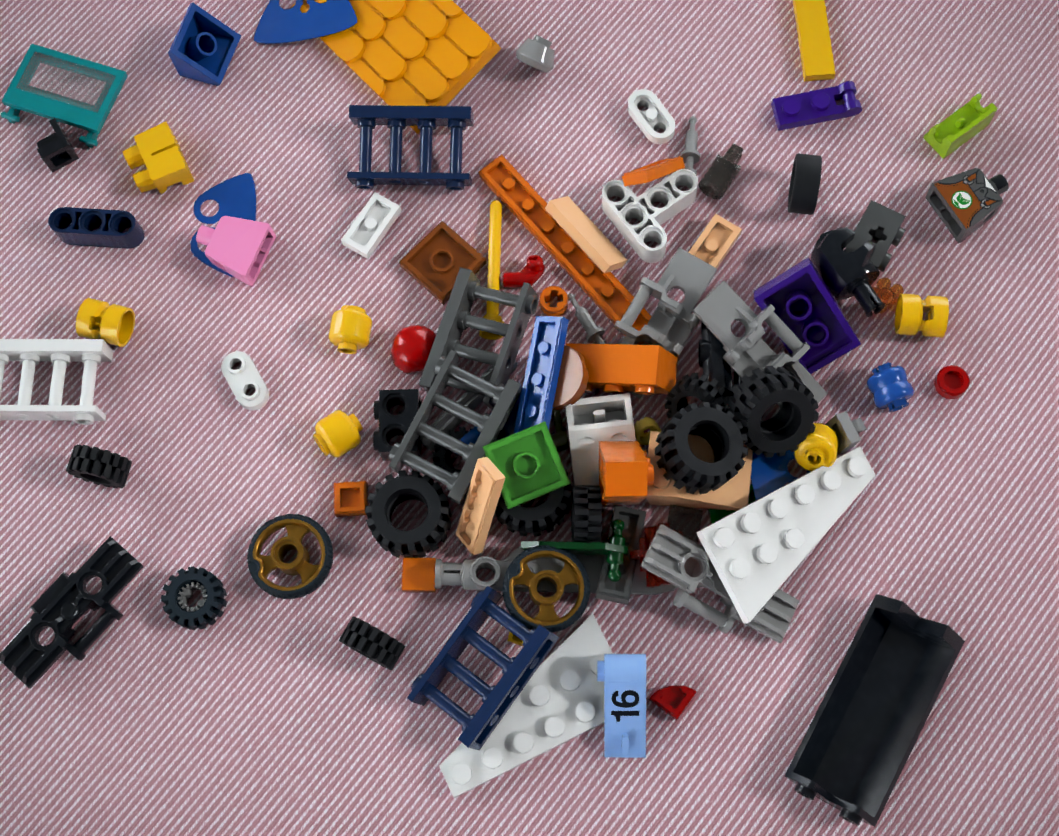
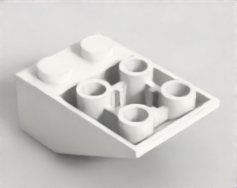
(595, 421)

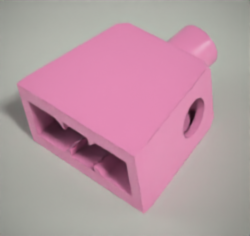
(238, 246)

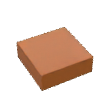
(350, 498)
(418, 575)

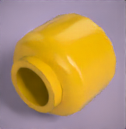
(350, 329)
(337, 433)
(818, 448)

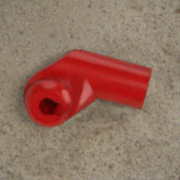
(529, 274)

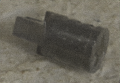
(721, 173)

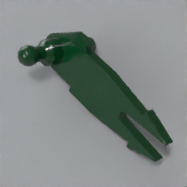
(614, 549)

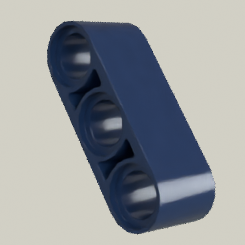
(85, 220)

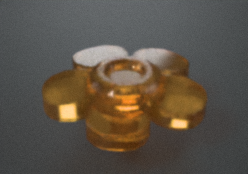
(887, 294)

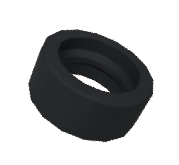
(804, 184)

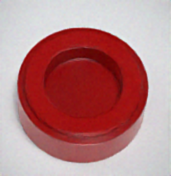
(951, 382)

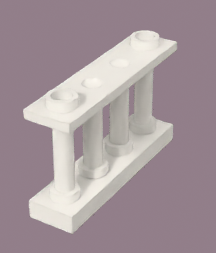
(60, 353)

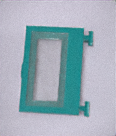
(64, 89)

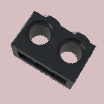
(394, 425)

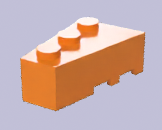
(628, 368)
(624, 472)

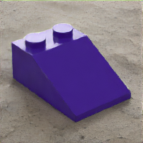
(810, 313)

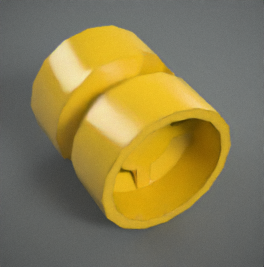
(910, 313)
(105, 321)

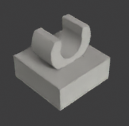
(846, 431)

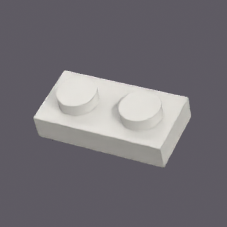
(371, 225)

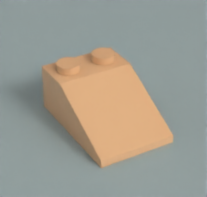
(730, 496)

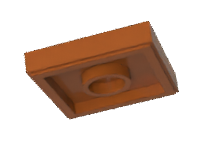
(438, 260)

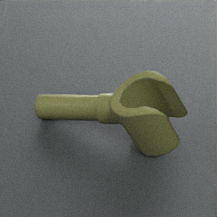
(560, 437)

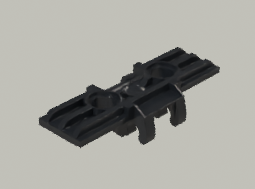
(63, 605)

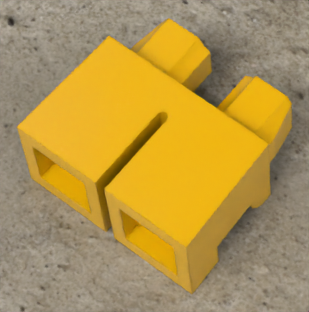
(162, 157)

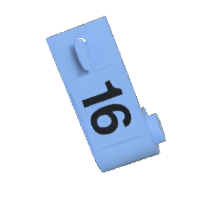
(624, 704)

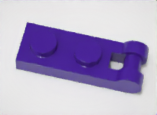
(816, 106)

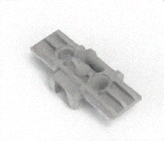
(671, 320)
(751, 351)
(667, 560)

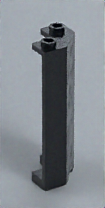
(874, 710)

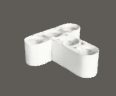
(642, 209)

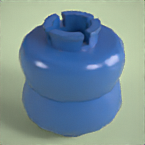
(890, 387)

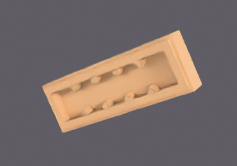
(480, 505)

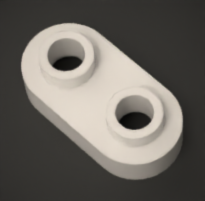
(653, 118)
(244, 378)

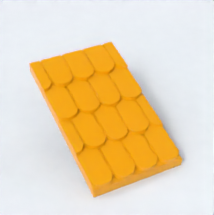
(412, 49)

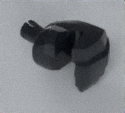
(847, 272)

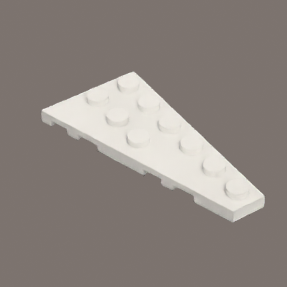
(773, 535)
(551, 710)

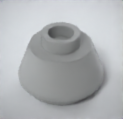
(537, 54)

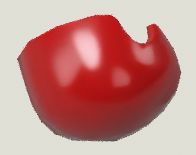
(412, 348)

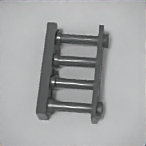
(458, 318)
(488, 426)

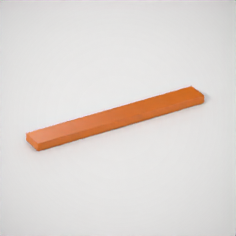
(530, 210)

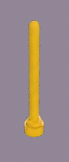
(493, 276)

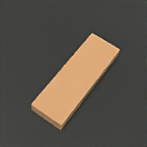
(586, 234)

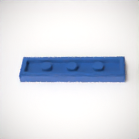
(542, 372)

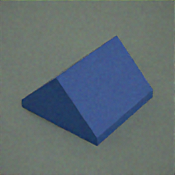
(203, 47)

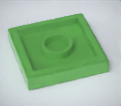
(528, 463)

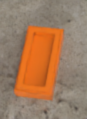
(653, 171)

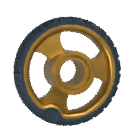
(520, 574)
(311, 575)

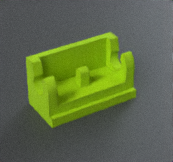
(960, 126)

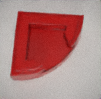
(673, 699)

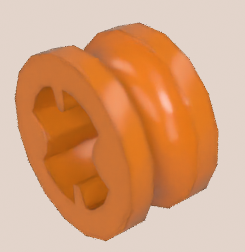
(546, 297)

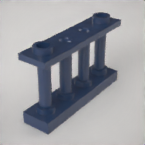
(396, 119)
(515, 670)

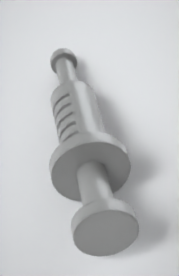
(690, 154)
(593, 331)

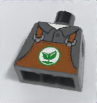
(966, 201)

